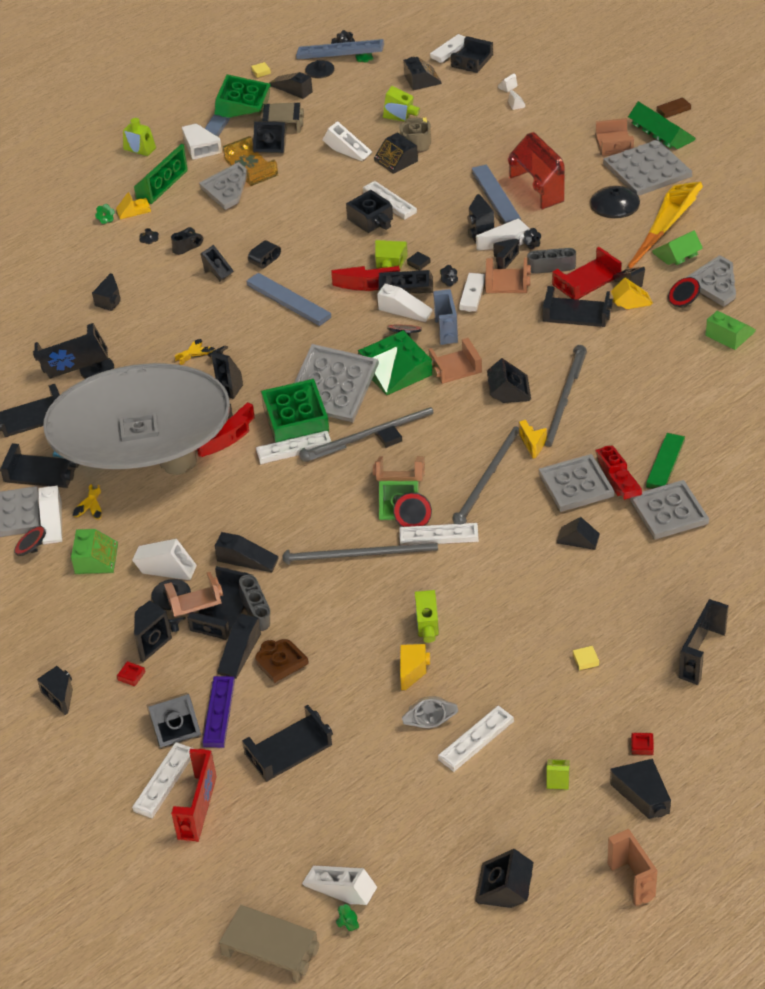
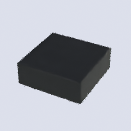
(418, 261)
(389, 436)

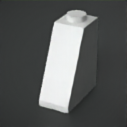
(200, 141)
(165, 560)

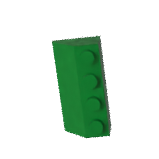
(659, 126)
(162, 176)

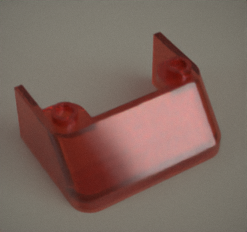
(543, 164)

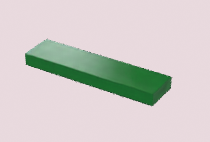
(665, 461)

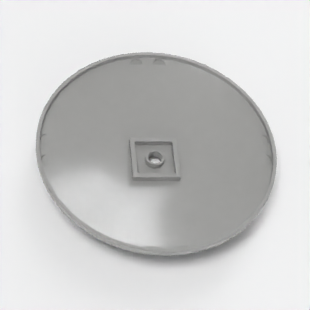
(136, 416)

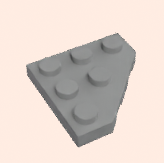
(226, 185)
(717, 280)

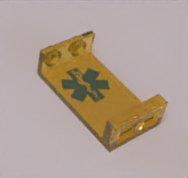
(257, 167)

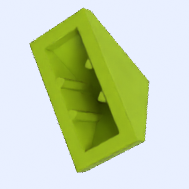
(558, 774)

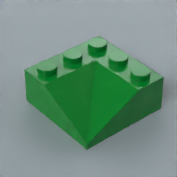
(241, 96)
(399, 362)
(294, 410)

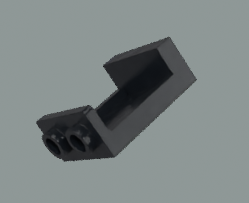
(473, 55)

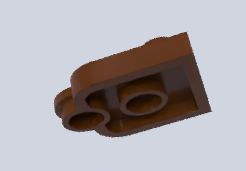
(280, 659)

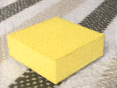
(261, 69)
(585, 658)

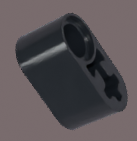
(264, 254)

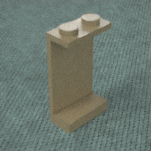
(270, 940)

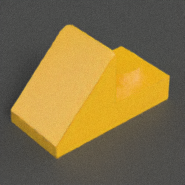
(130, 208)
(532, 439)

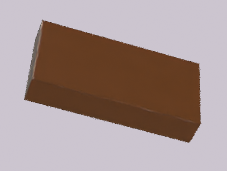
(674, 107)

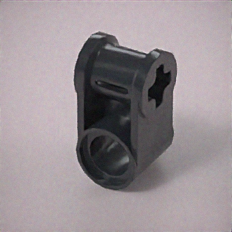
(184, 240)

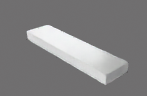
(399, 205)
(291, 447)
(439, 534)
(475, 738)
(163, 781)

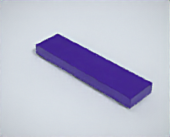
(218, 712)

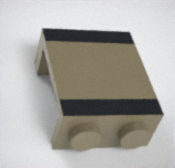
(284, 113)

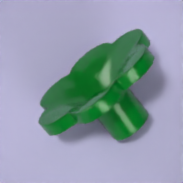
(365, 57)
(108, 214)
(347, 918)

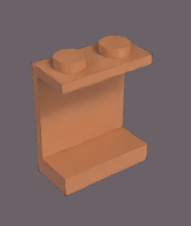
(613, 136)
(507, 279)
(457, 364)
(416, 475)
(195, 600)
(624, 850)

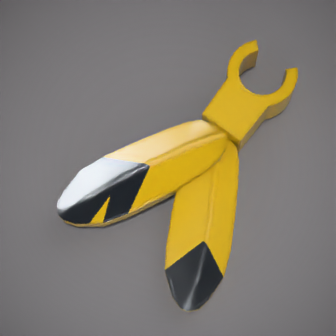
(194, 350)
(90, 502)

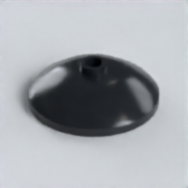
(615, 202)

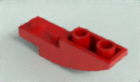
(358, 278)
(231, 432)
(616, 472)

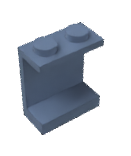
(446, 316)

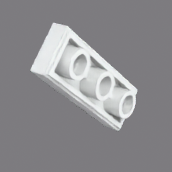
(445, 51)
(472, 292)

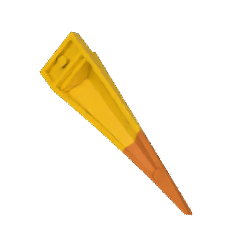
(673, 206)

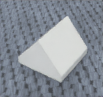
(508, 83)
(515, 101)

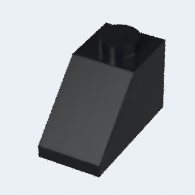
(107, 294)
(57, 688)

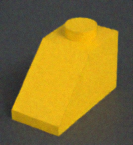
(630, 295)
(412, 663)

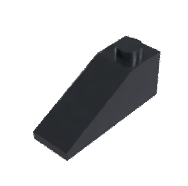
(295, 84)
(410, 281)
(227, 373)
(241, 552)
(239, 645)

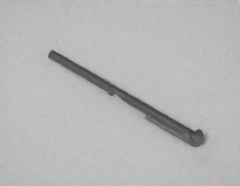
(580, 352)
(307, 455)
(460, 518)
(287, 556)

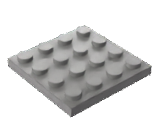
(647, 167)
(340, 379)

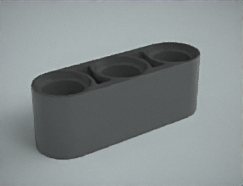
(552, 259)
(254, 600)

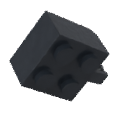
(370, 211)

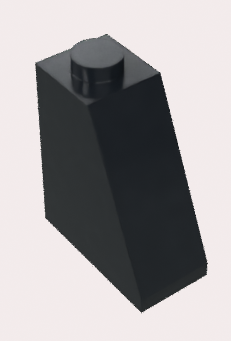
(642, 787)

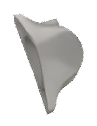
(429, 712)

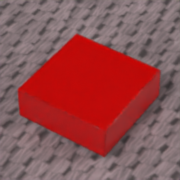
(131, 673)
(642, 744)

